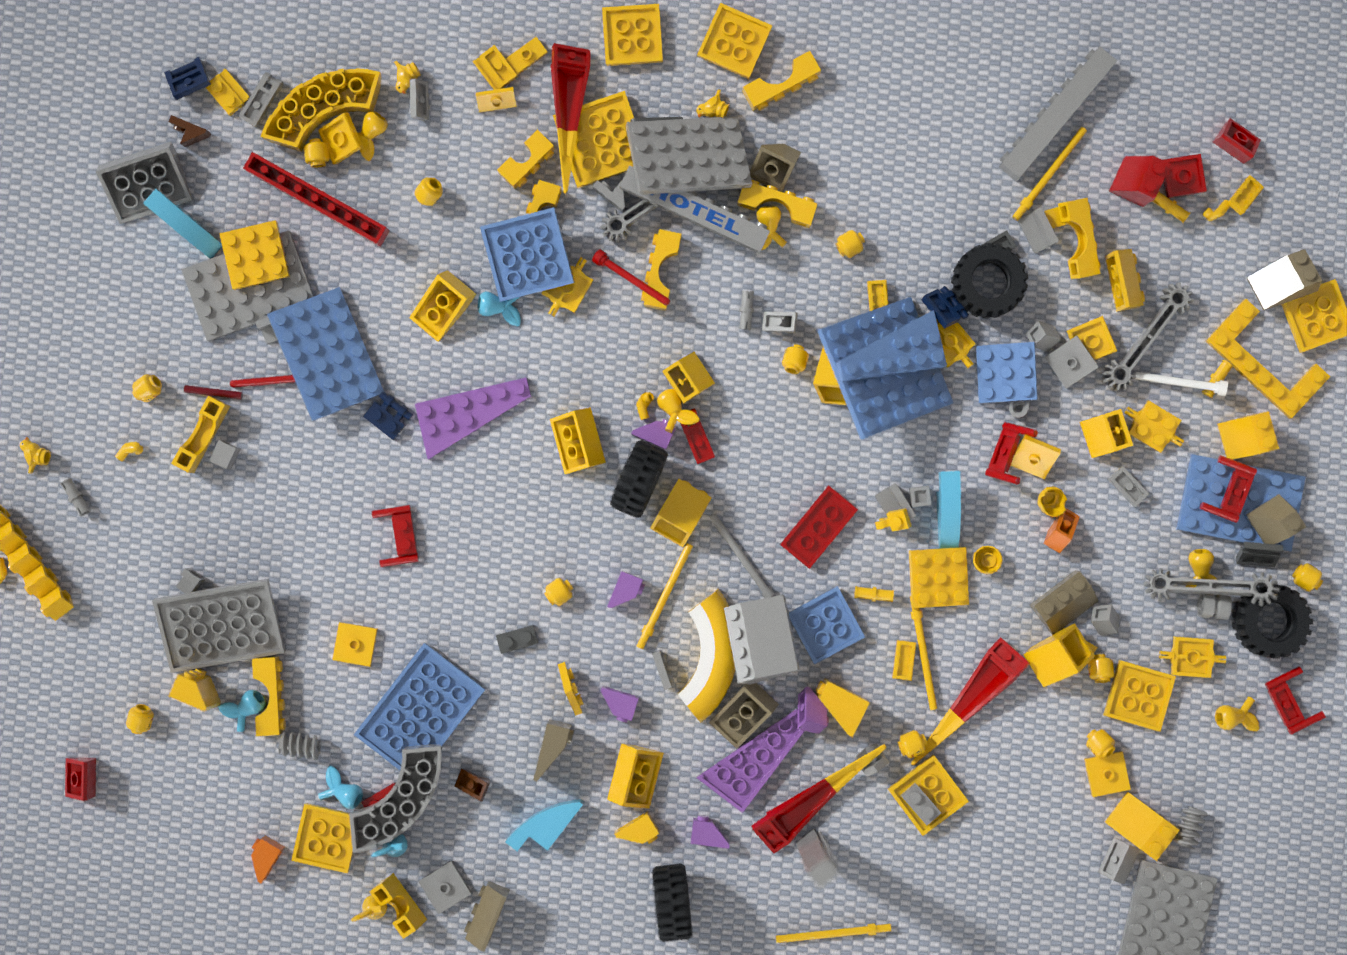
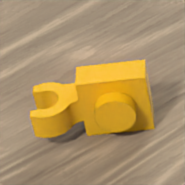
(895, 519)

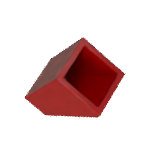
(1139, 178)

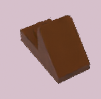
(191, 132)
(472, 784)

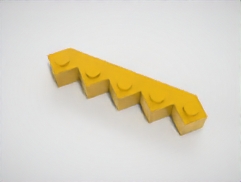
(27, 563)

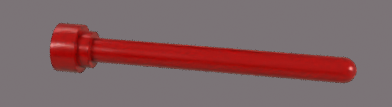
(601, 259)
(262, 381)

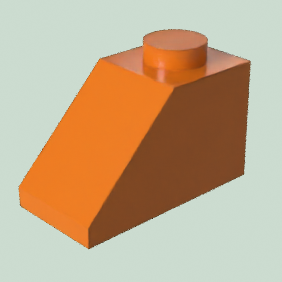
(1061, 531)
(265, 856)

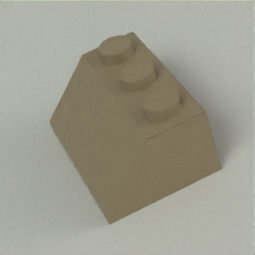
(1064, 602)
(486, 915)

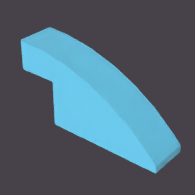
(183, 223)
(949, 509)
(545, 825)

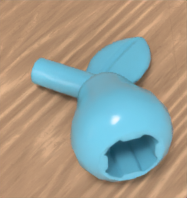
(490, 304)
(251, 703)
(348, 794)
(393, 848)

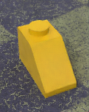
(639, 830)

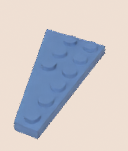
(902, 351)

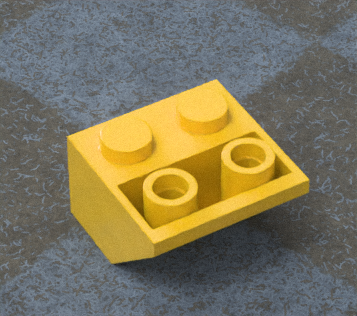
(688, 377)
(1106, 433)

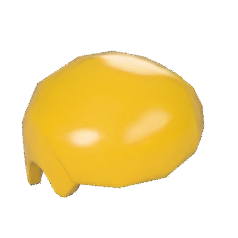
(1052, 501)
(987, 560)

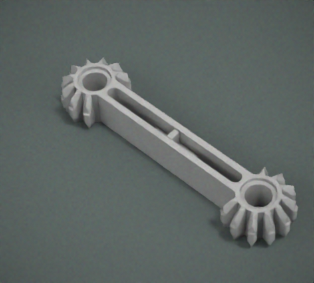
(625, 224)
(1148, 336)
(1213, 587)

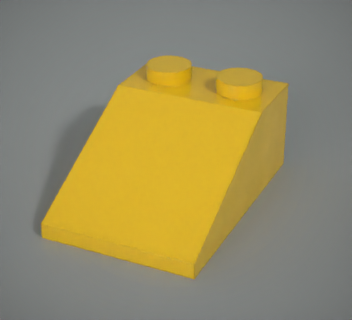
(442, 305)
(1142, 826)

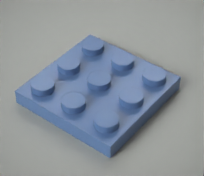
(1006, 372)
(825, 625)

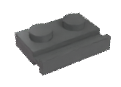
(1259, 554)

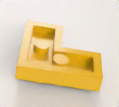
(570, 688)

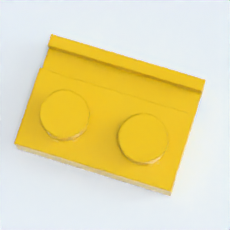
(495, 68)
(227, 92)

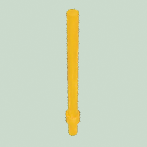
(1027, 202)
(916, 614)
(648, 629)
(870, 929)

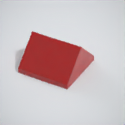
(1237, 141)
(80, 778)

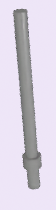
(766, 592)

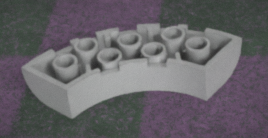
(403, 804)

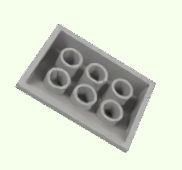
(135, 176)
(761, 639)

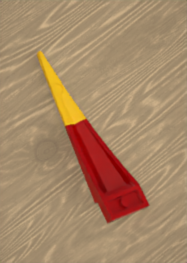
(569, 80)
(992, 676)
(790, 817)

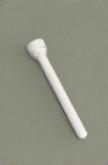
(1218, 387)

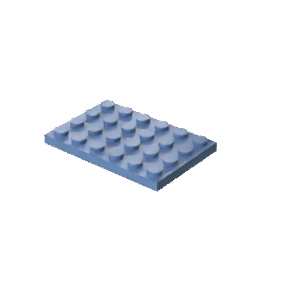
(325, 353)
(1208, 483)
(419, 706)

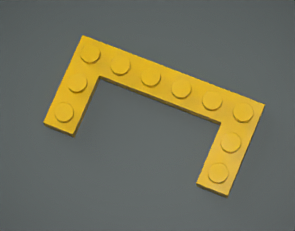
(1286, 400)

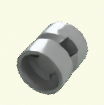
(1217, 606)

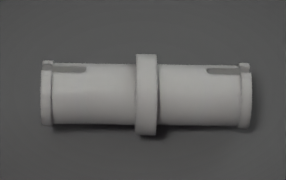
(746, 310)
(75, 497)

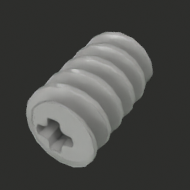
(299, 746)
(1190, 826)

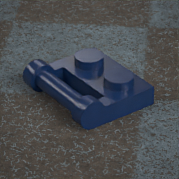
(187, 82)

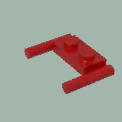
(1006, 450)
(1236, 490)
(403, 534)
(1286, 703)

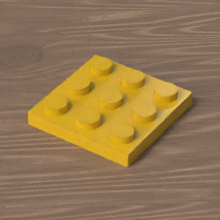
(632, 34)
(734, 40)
(254, 255)
(1317, 317)
(938, 577)
(1139, 695)
(936, 785)
(324, 839)

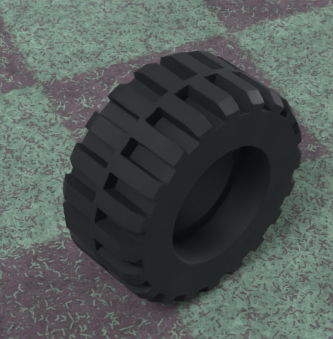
(1007, 262)
(638, 479)
(1295, 630)
(672, 902)

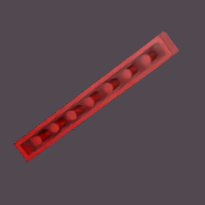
(316, 199)

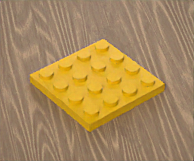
(602, 140)

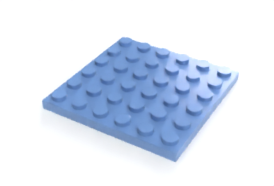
(888, 399)

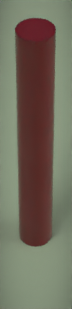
(213, 392)

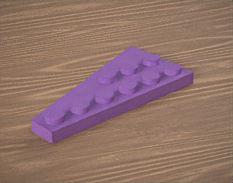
(458, 415)
(748, 768)

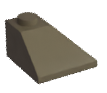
(774, 164)
(1275, 520)

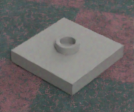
(1071, 361)
(445, 887)

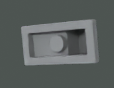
(616, 197)
(780, 322)

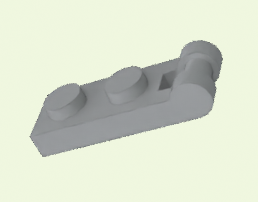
(260, 100)

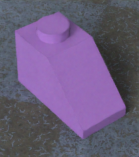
(655, 433)
(626, 589)
(620, 703)
(811, 712)
(707, 833)

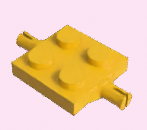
(570, 295)
(955, 344)
(1154, 426)
(1192, 657)

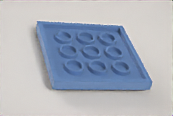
(527, 254)

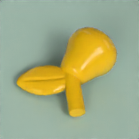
(373, 125)
(770, 217)
(671, 404)
(1201, 563)
(1229, 717)
(371, 910)

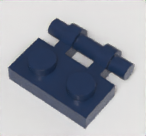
(942, 304)
(384, 420)

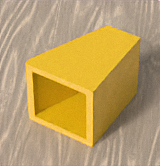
(826, 382)
(1248, 435)
(681, 512)
(1059, 655)
(842, 704)

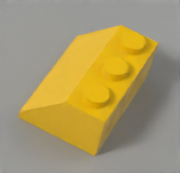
(1124, 280)
(577, 440)
(196, 690)
(635, 776)

